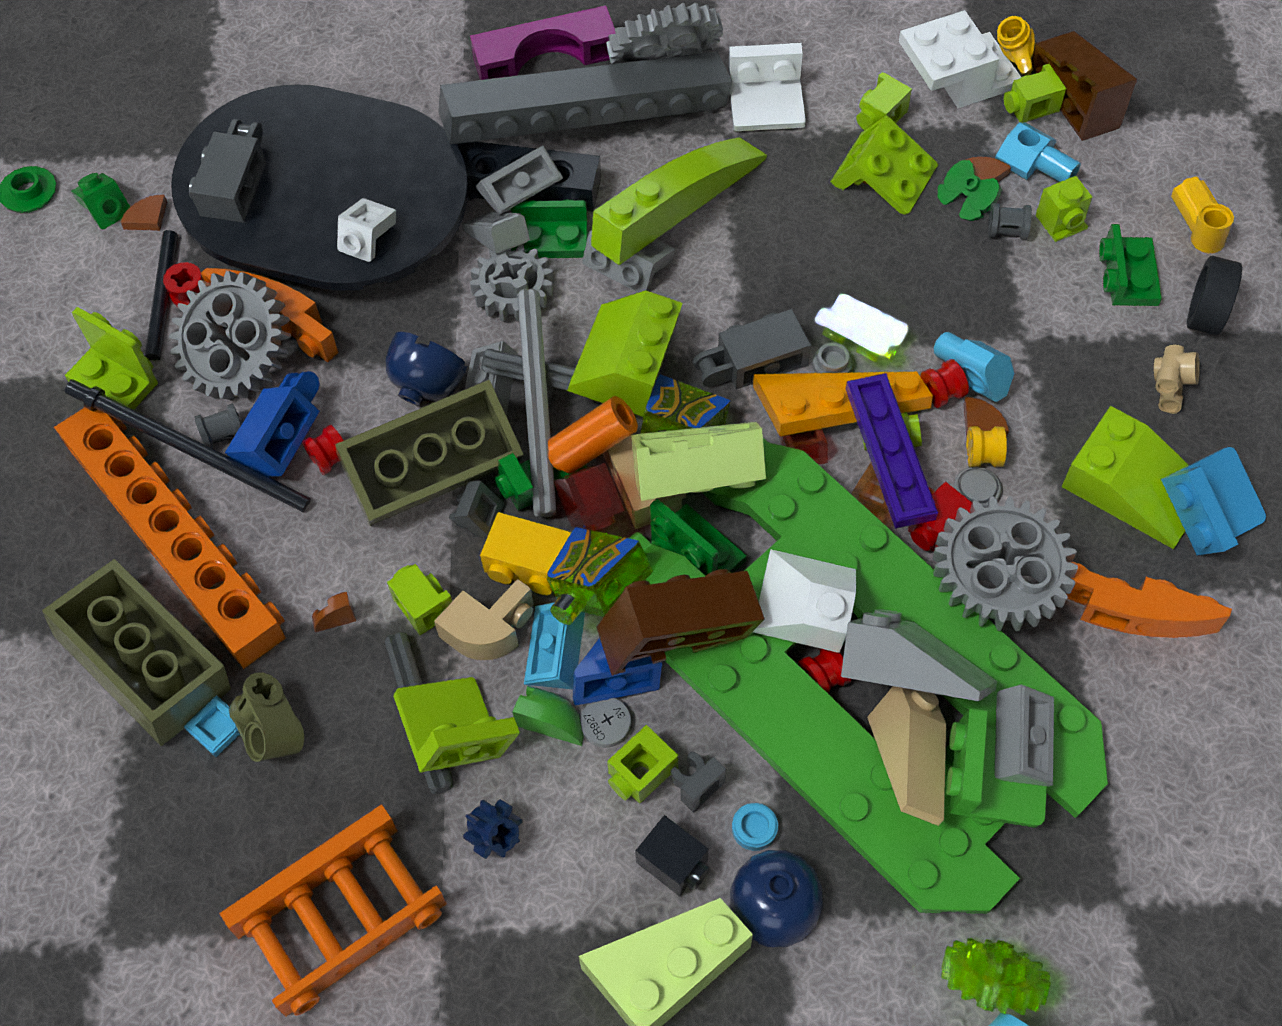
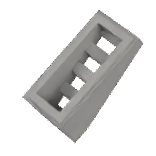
(498, 231)

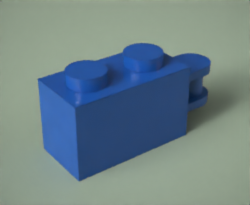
(276, 425)

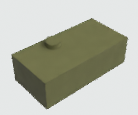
(427, 452)
(137, 651)

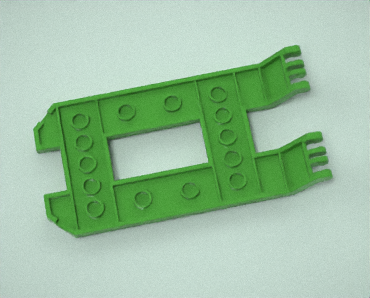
(821, 744)

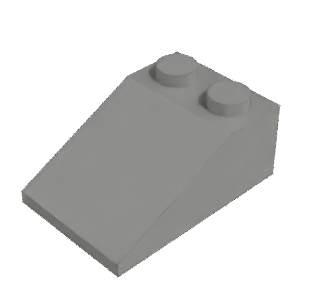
(905, 655)

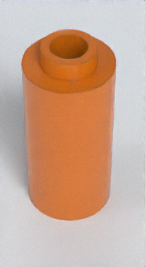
(592, 435)

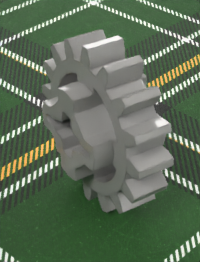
(504, 275)

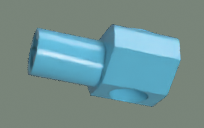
(1031, 149)
(985, 368)

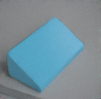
(553, 650)

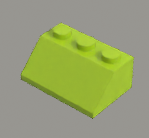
(626, 349)

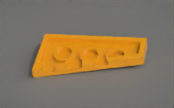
(820, 399)

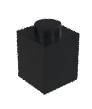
(673, 856)

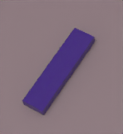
(891, 451)

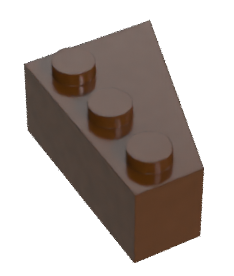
(1094, 84)
(678, 615)

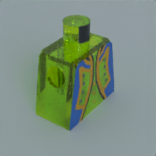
(682, 406)
(594, 572)

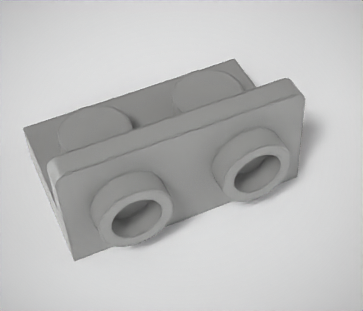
(637, 270)

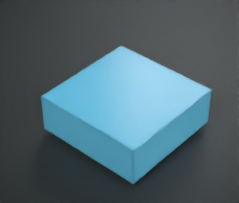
(213, 726)

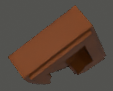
(990, 168)
(145, 214)
(983, 415)
(335, 614)

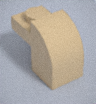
(483, 631)

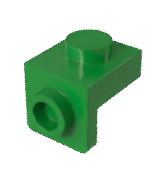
(101, 198)

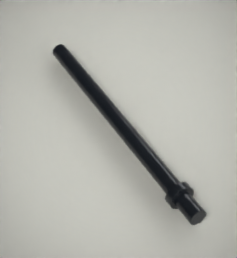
(95, 399)

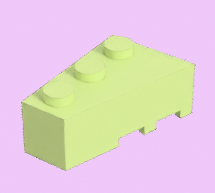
(698, 459)
(667, 964)

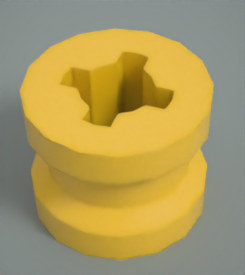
(986, 446)

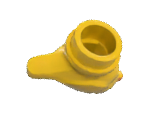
(1017, 42)

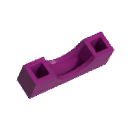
(577, 34)

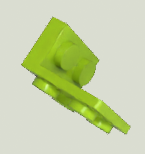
(888, 163)
(112, 361)
(451, 724)

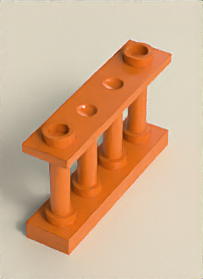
(293, 889)

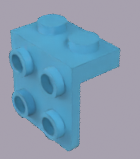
(1214, 501)

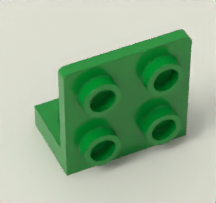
(693, 538)

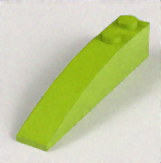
(669, 196)

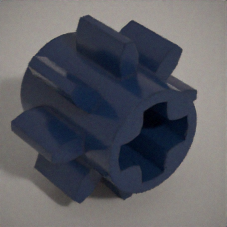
(492, 828)

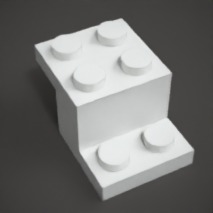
(959, 58)

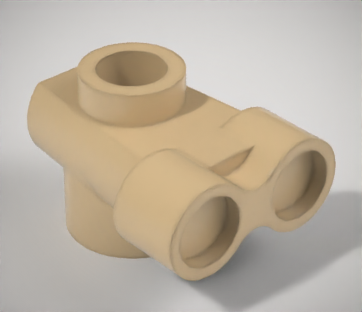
(1173, 372)

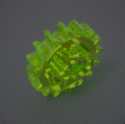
(995, 976)

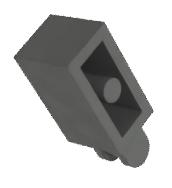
(229, 172)
(760, 347)

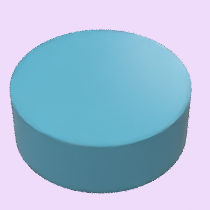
(754, 826)

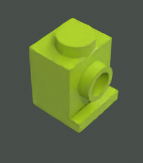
(1035, 95)
(888, 99)
(1064, 208)
(418, 597)
(642, 750)

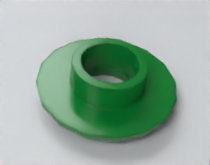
(32, 198)

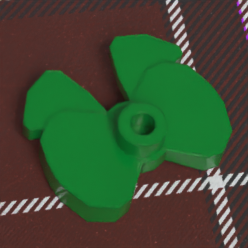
(979, 192)

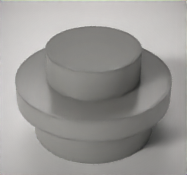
(832, 359)

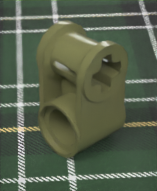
(266, 719)

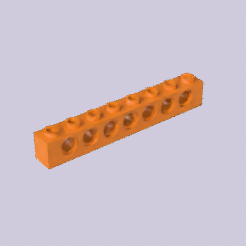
(245, 638)

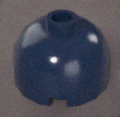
(422, 369)
(777, 898)

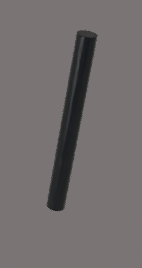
(160, 297)

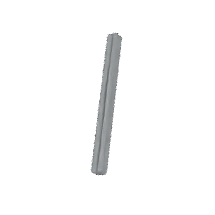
(536, 403)

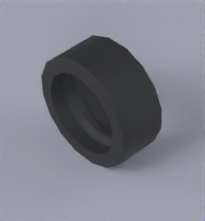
(1214, 295)

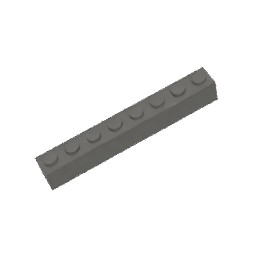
(582, 97)

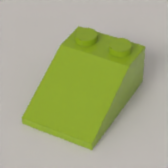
(1123, 474)

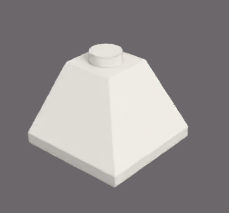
(806, 600)

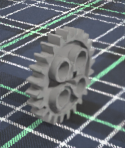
(666, 34)
(251, 311)
(1004, 563)

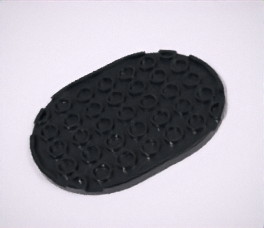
(321, 159)

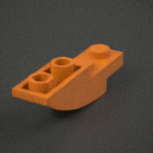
(303, 316)
(1151, 610)

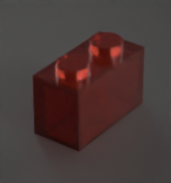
(589, 497)

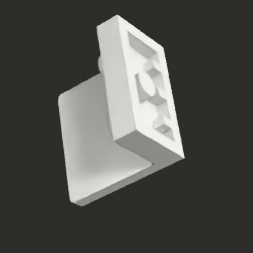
(766, 87)

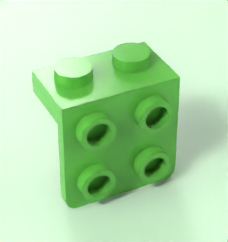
(973, 782)

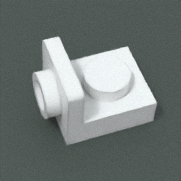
(362, 226)

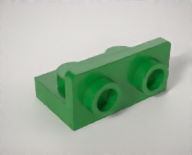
(555, 227)
(1130, 269)

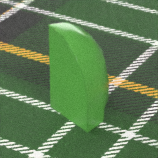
(548, 715)

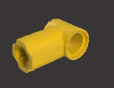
(1204, 216)

